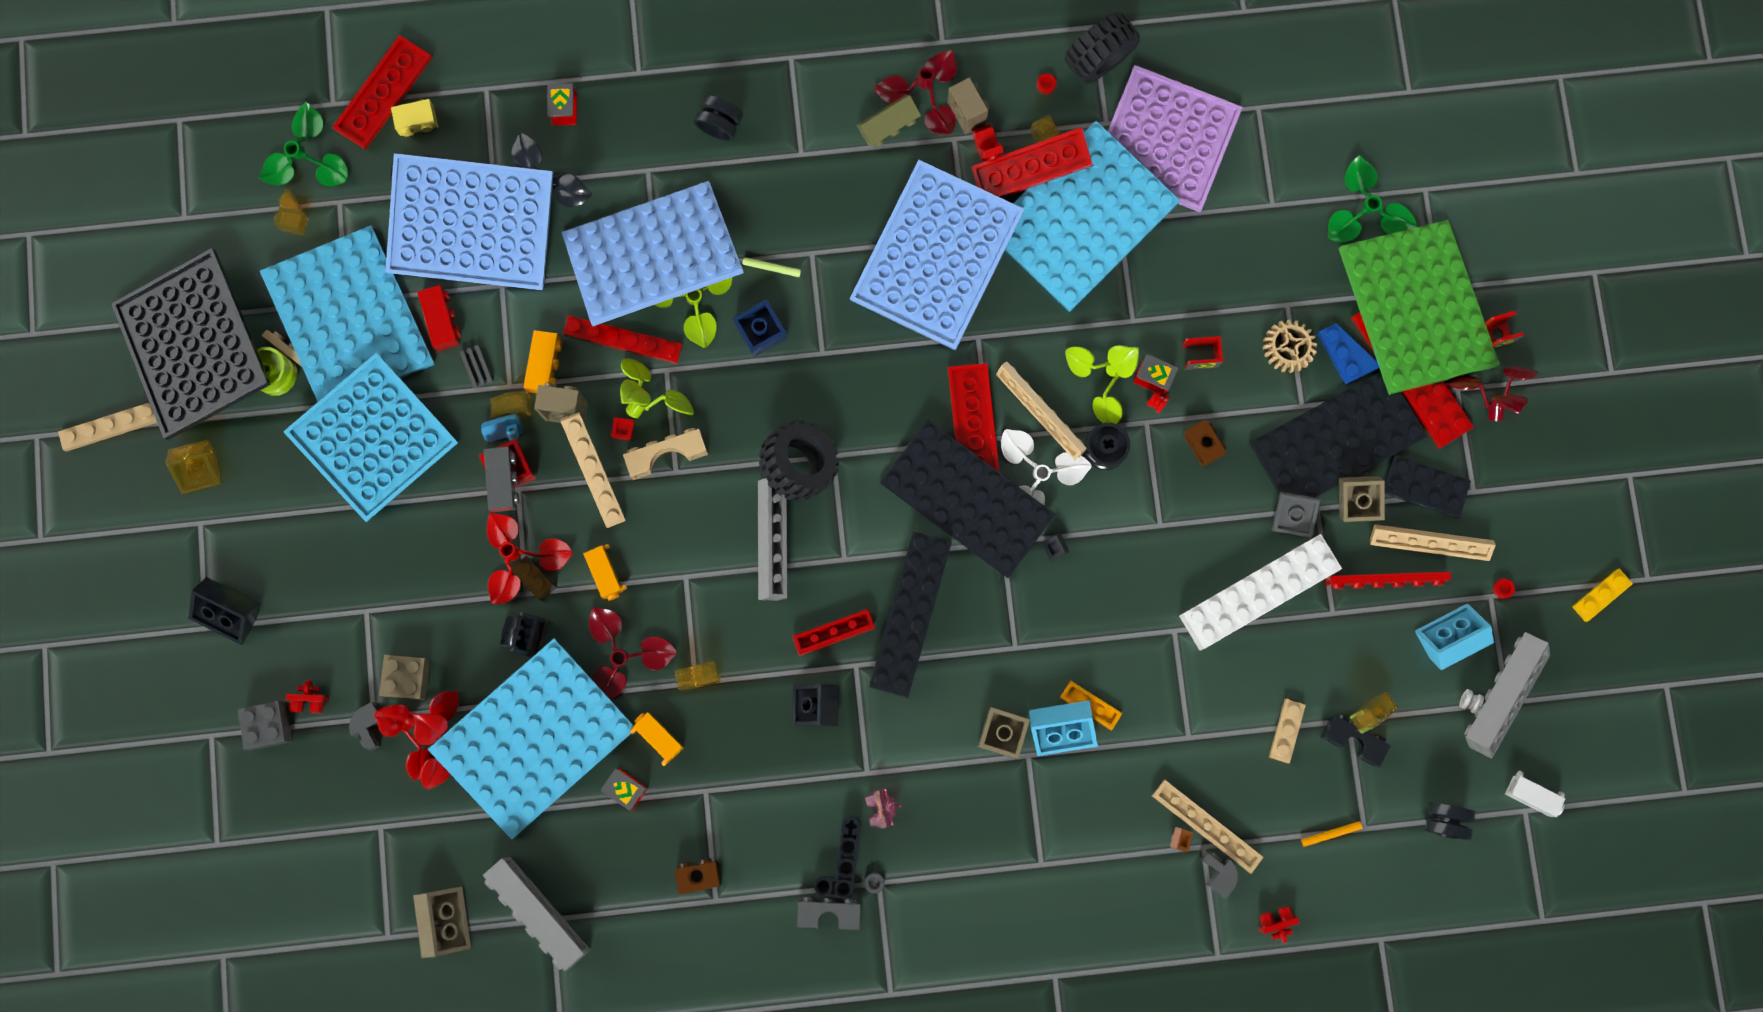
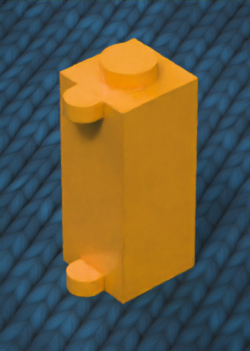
(604, 573)
(657, 736)

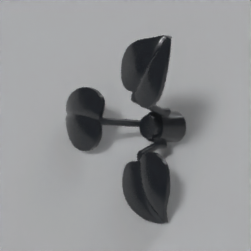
(571, 189)

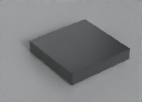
(1296, 514)

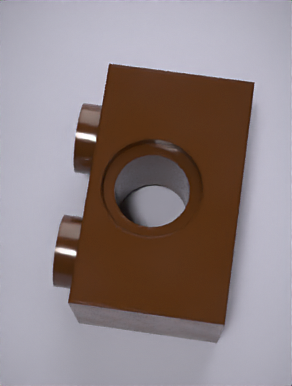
(1204, 454)
(687, 884)

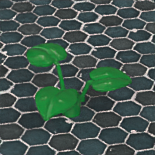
(278, 168)
(1342, 224)

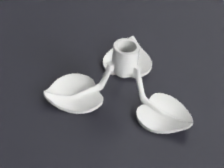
(1019, 444)

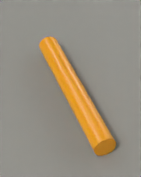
(1331, 833)

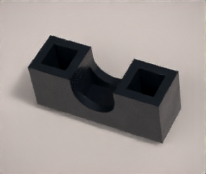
(1372, 748)

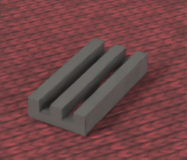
(470, 351)

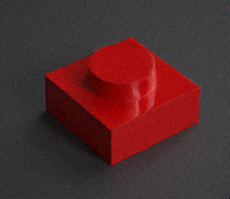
(622, 429)

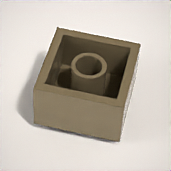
(967, 105)
(1361, 499)
(404, 677)
(1003, 733)

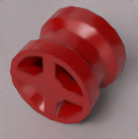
(1158, 401)

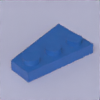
(1346, 354)

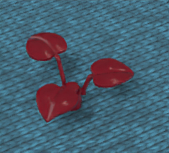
(941, 67)
(1498, 403)
(655, 651)

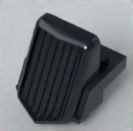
(523, 633)

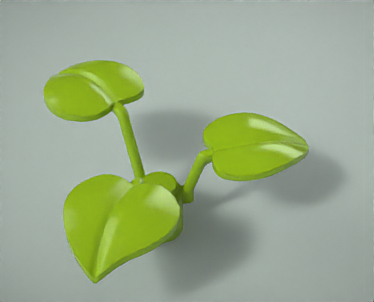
(701, 327)
(1121, 362)
(639, 399)

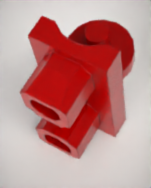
(316, 701)
(1269, 925)

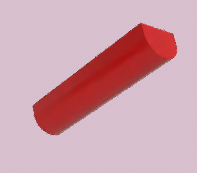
(833, 632)

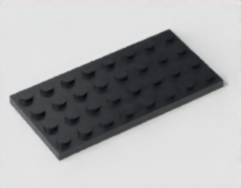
(1338, 439)
(967, 498)

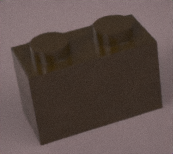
(533, 578)

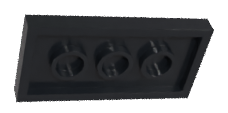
(1426, 487)

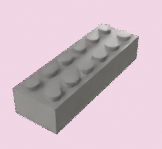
(1507, 695)
(536, 913)

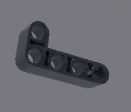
(843, 856)

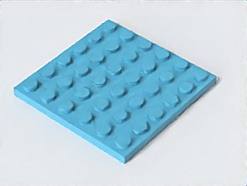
(371, 437)

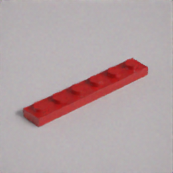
(623, 339)
(1396, 580)

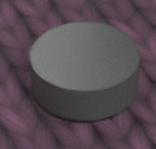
(874, 882)

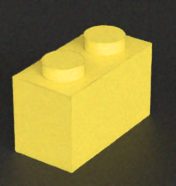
(414, 117)

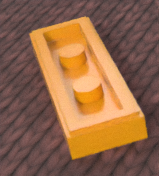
(1101, 711)

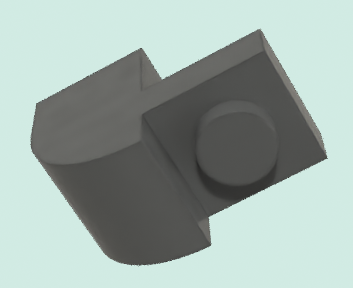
(362, 724)
(1225, 877)

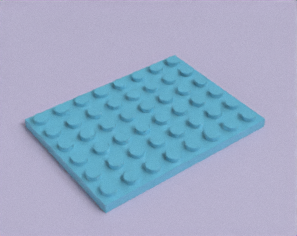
(1088, 220)
(344, 311)
(532, 738)

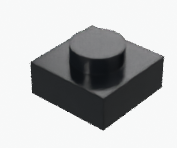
(1056, 547)

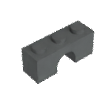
(810, 911)

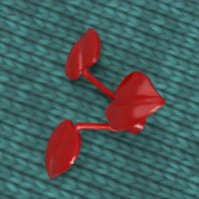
(502, 530)
(397, 718)
(427, 731)

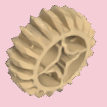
(1292, 354)

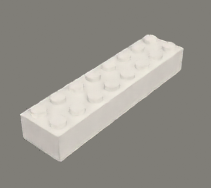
(1260, 592)

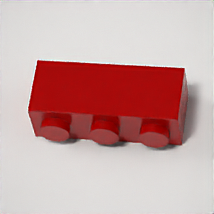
(439, 318)

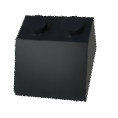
(815, 705)

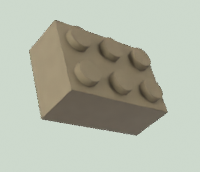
(558, 403)

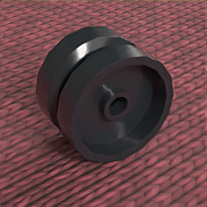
(718, 118)
(1110, 435)
(1449, 821)

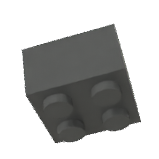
(264, 725)

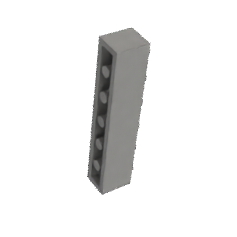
(771, 543)

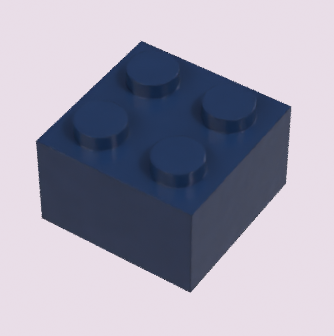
(760, 328)

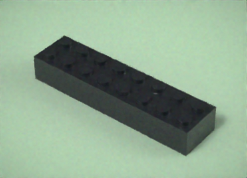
(910, 615)

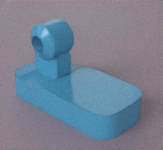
(503, 427)

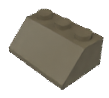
(442, 922)

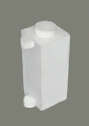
(1535, 796)

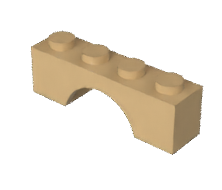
(640, 461)

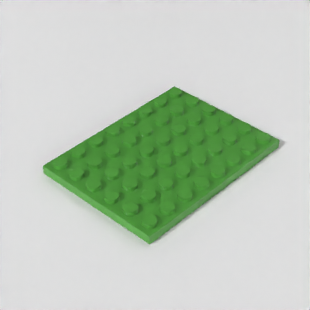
(1418, 307)

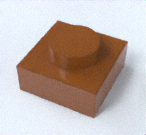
(1181, 839)

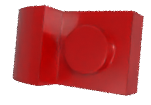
(986, 142)

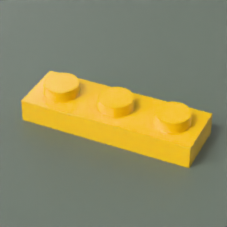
(1602, 595)

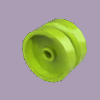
(279, 369)

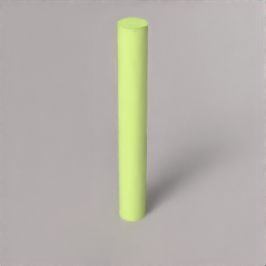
(771, 267)

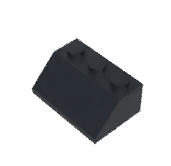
(223, 610)

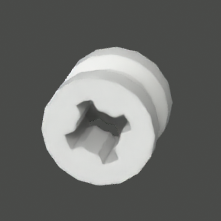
(1471, 701)

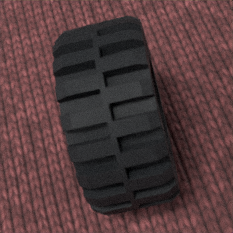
(1102, 47)
(813, 445)

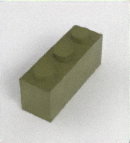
(889, 121)

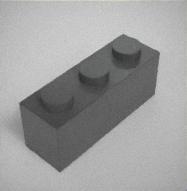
(501, 479)

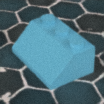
(1455, 636)
(1063, 728)

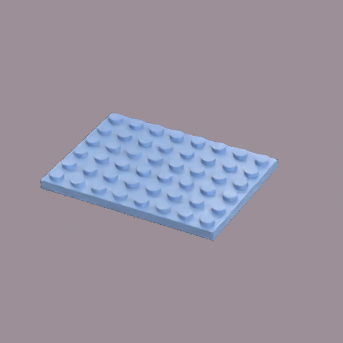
(469, 221)
(651, 253)
(937, 254)

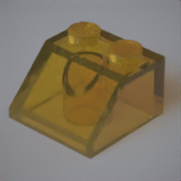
(193, 466)

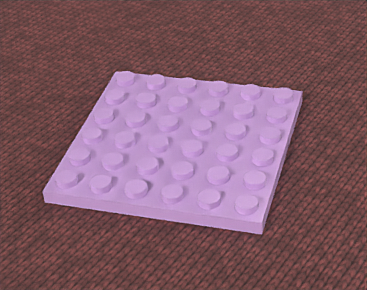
(1174, 132)

